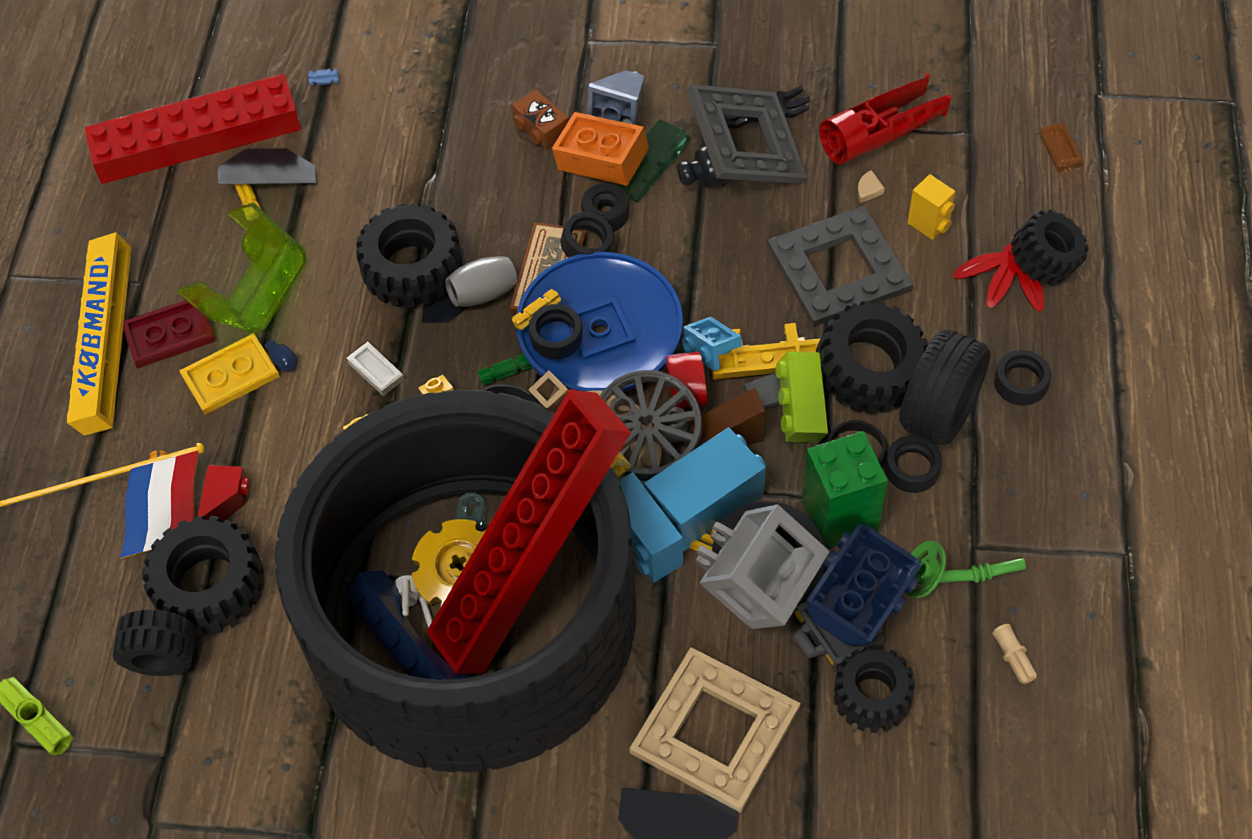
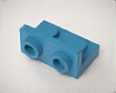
(710, 339)

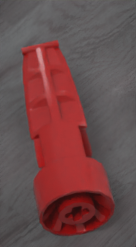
(878, 121)

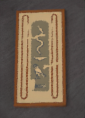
(542, 252)

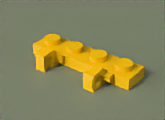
(761, 358)

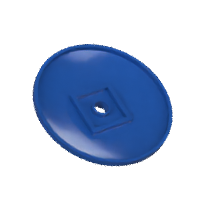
(612, 292)

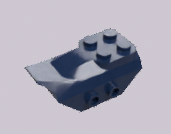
(862, 585)

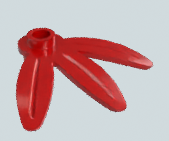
(1003, 277)

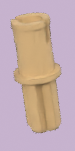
(1014, 653)

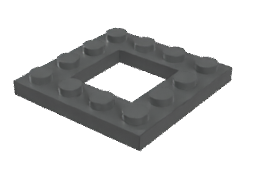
(714, 102)
(791, 254)

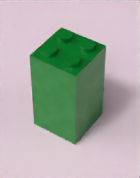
(843, 487)

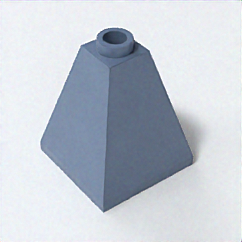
(616, 97)

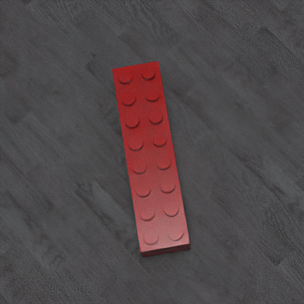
(192, 128)

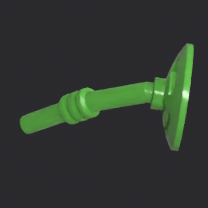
(932, 572)

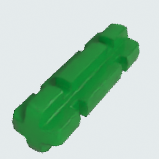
(503, 369)

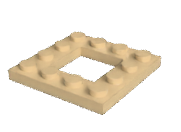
(730, 783)

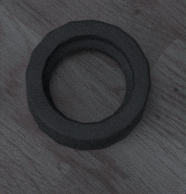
(587, 221)
(551, 314)
(1019, 395)
(918, 445)

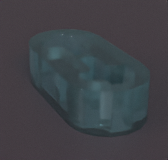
(478, 512)

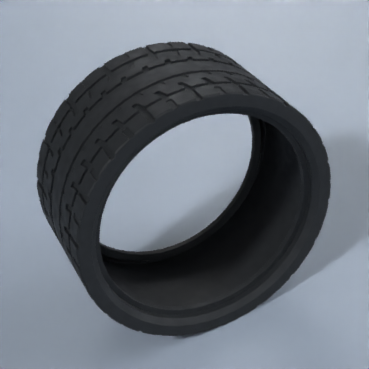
(398, 461)

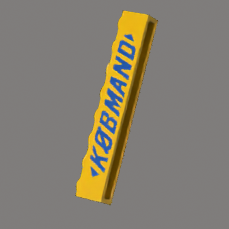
(99, 335)

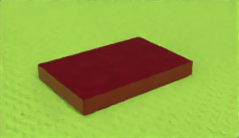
(167, 333)

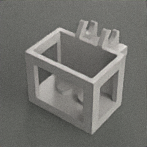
(758, 569)

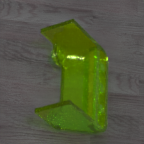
(273, 270)

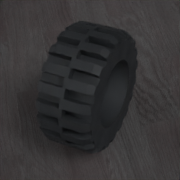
(401, 229)
(880, 327)
(198, 542)

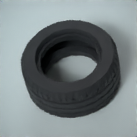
(944, 386)

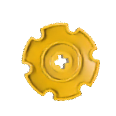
(438, 556)

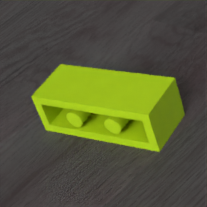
(802, 397)

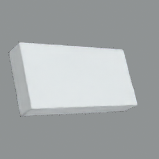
(375, 368)

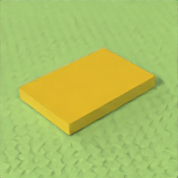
(229, 373)

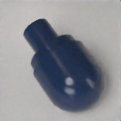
(282, 356)

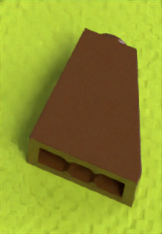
(741, 414)

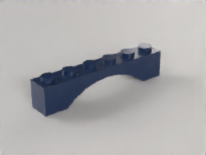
(380, 606)

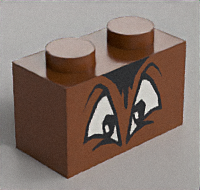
(539, 119)

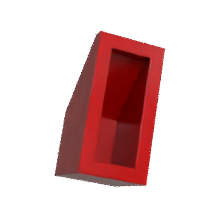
(223, 491)

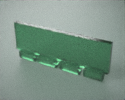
(664, 145)

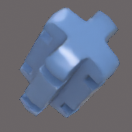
(323, 77)

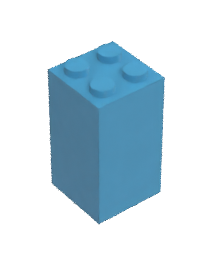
(708, 485)

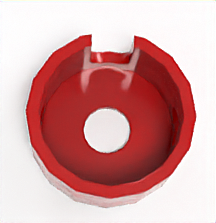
(690, 371)

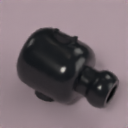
(700, 169)

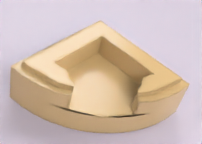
(869, 187)

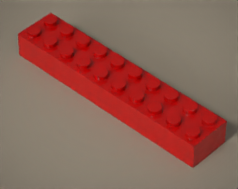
(527, 531)

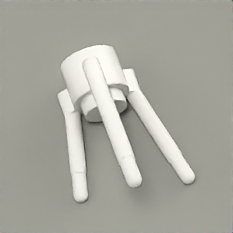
(410, 595)

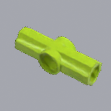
(42, 727)

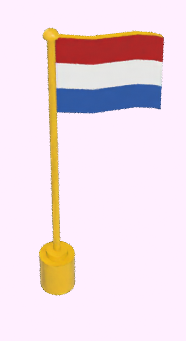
(156, 496)

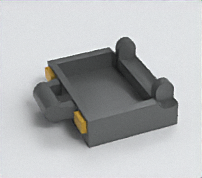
(827, 644)

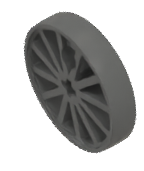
(655, 416)

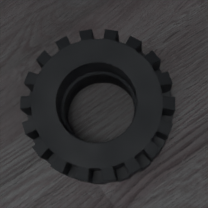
(1049, 247)
(154, 642)
(882, 667)

